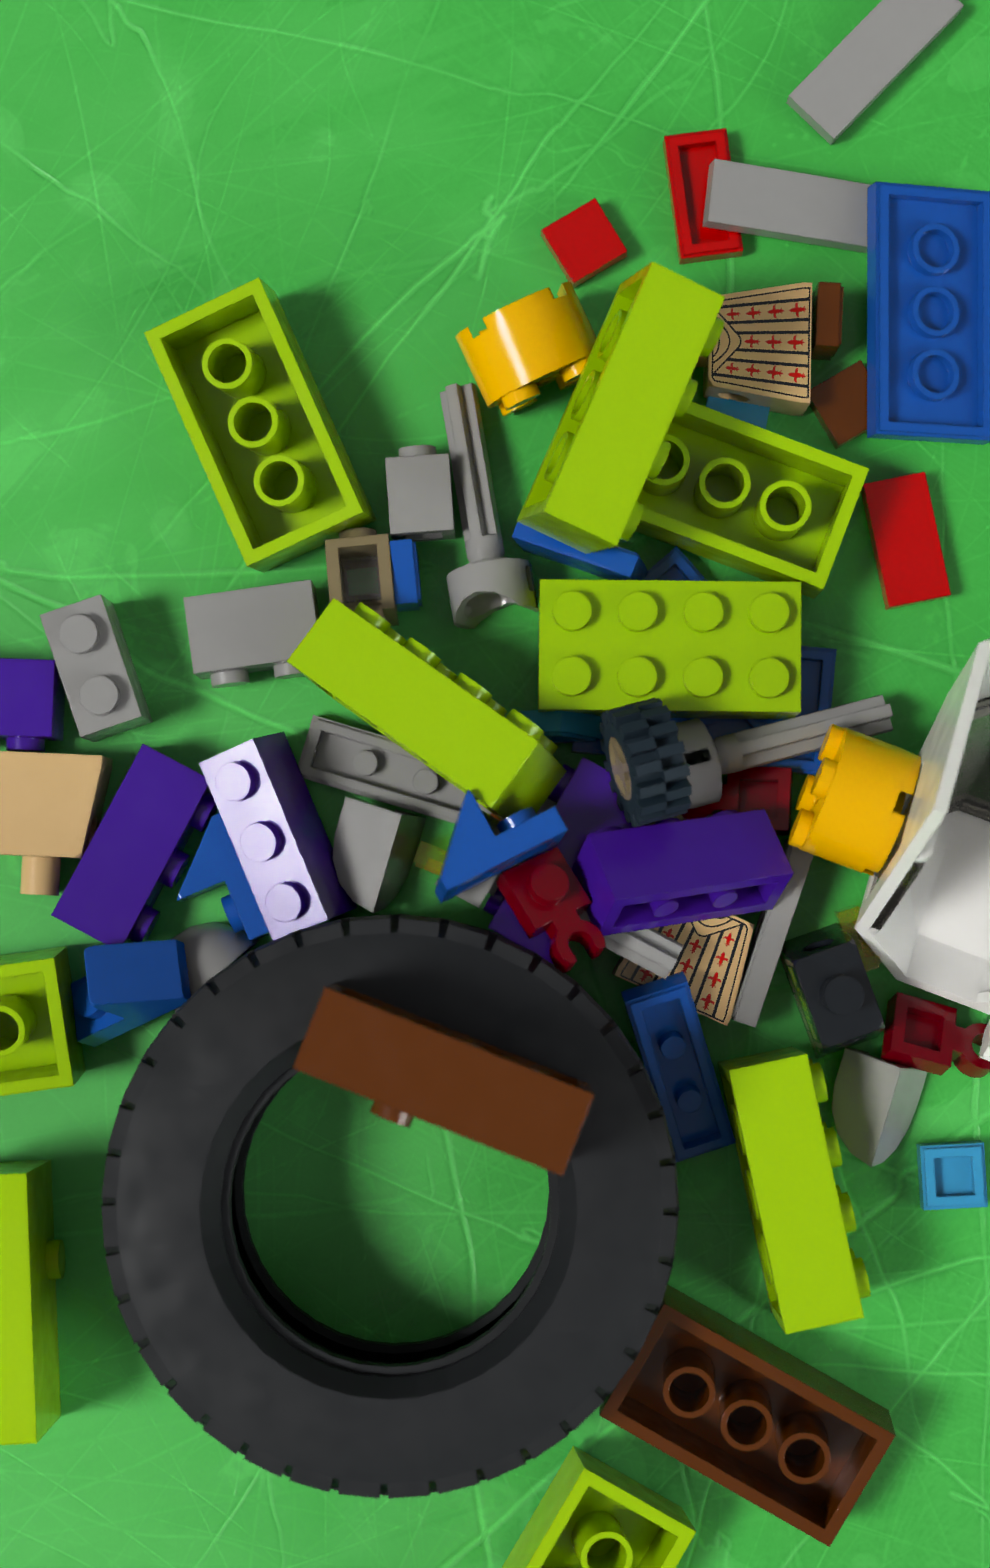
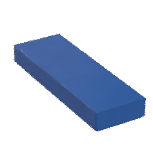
(679, 1065)

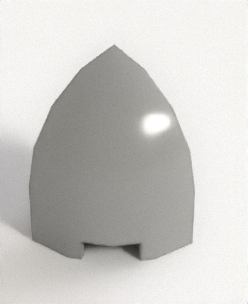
(374, 851)
(211, 949)
(874, 1104)

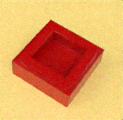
(584, 243)

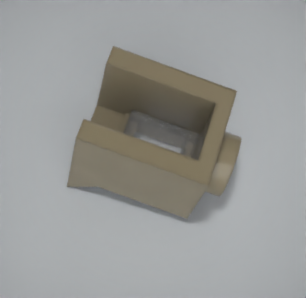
(362, 571)

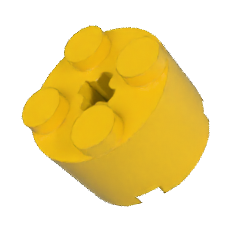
(529, 347)
(854, 800)

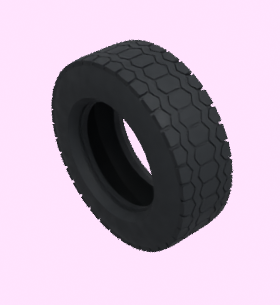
(347, 1406)

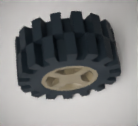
(645, 762)

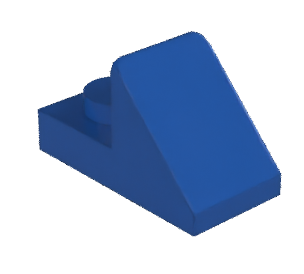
(479, 855)
(219, 865)
(128, 987)

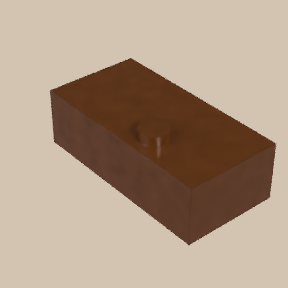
(444, 1078)
(751, 1417)

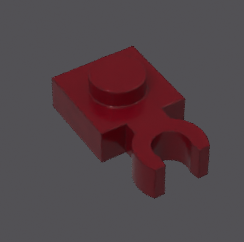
(755, 790)
(550, 899)
(926, 1037)

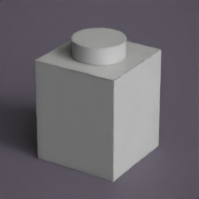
(420, 494)

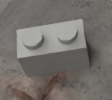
(249, 631)
(96, 668)

